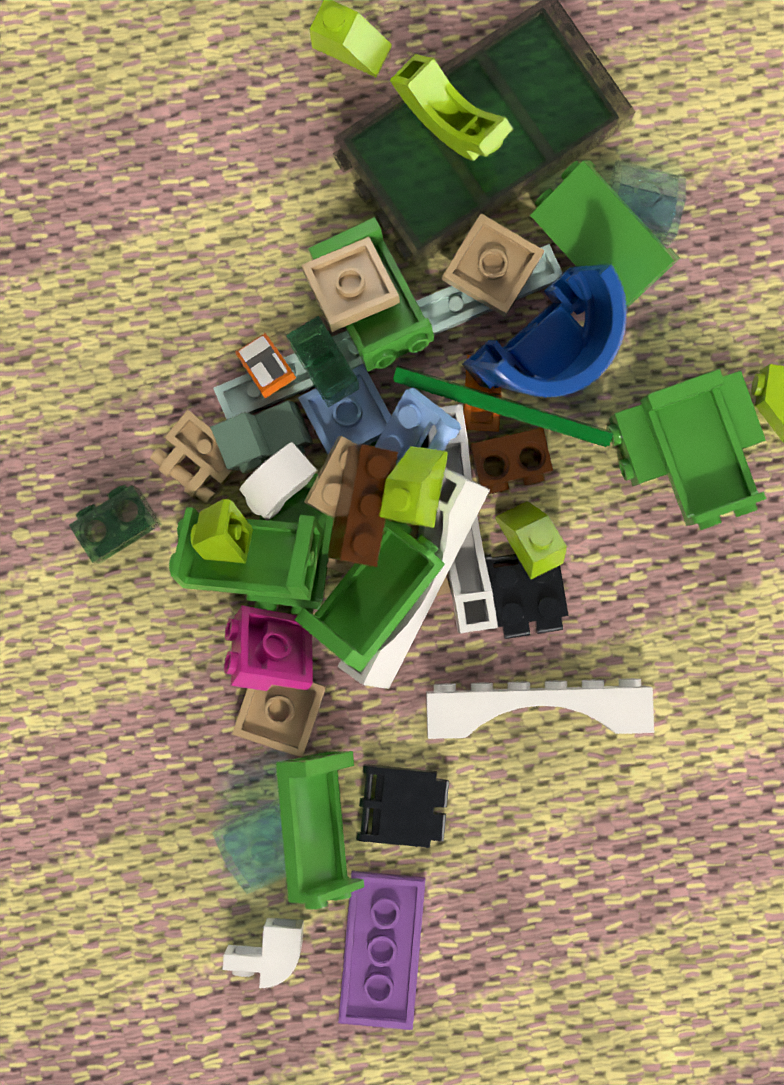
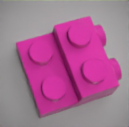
(268, 650)

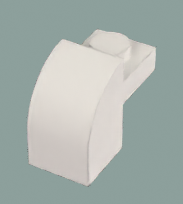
(277, 481)
(274, 959)

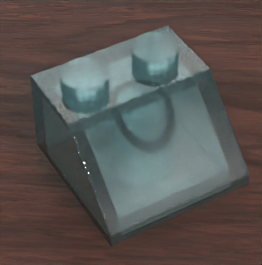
(652, 196)
(253, 847)

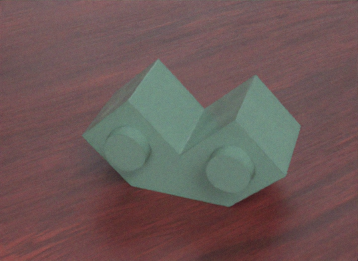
(252, 439)

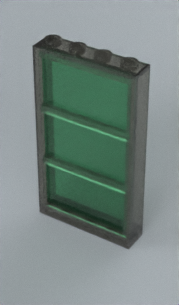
(529, 72)

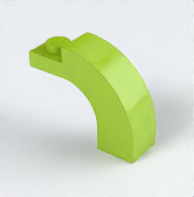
(447, 111)

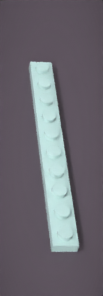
(443, 309)

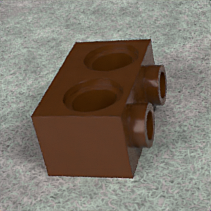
(507, 451)

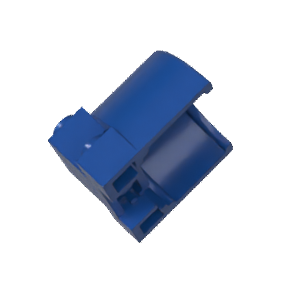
(554, 351)

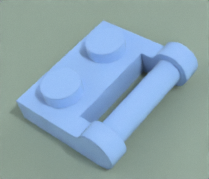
(412, 423)

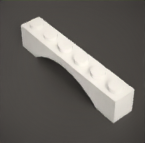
(456, 512)
(468, 574)
(460, 712)

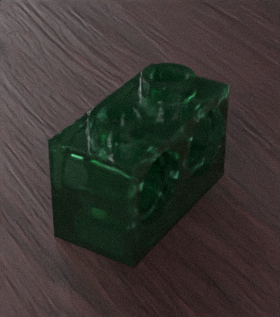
(323, 361)
(118, 531)

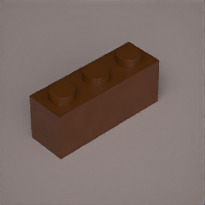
(357, 519)

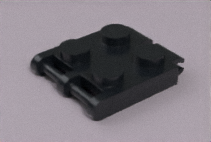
(526, 599)
(403, 806)

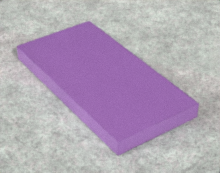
(382, 951)

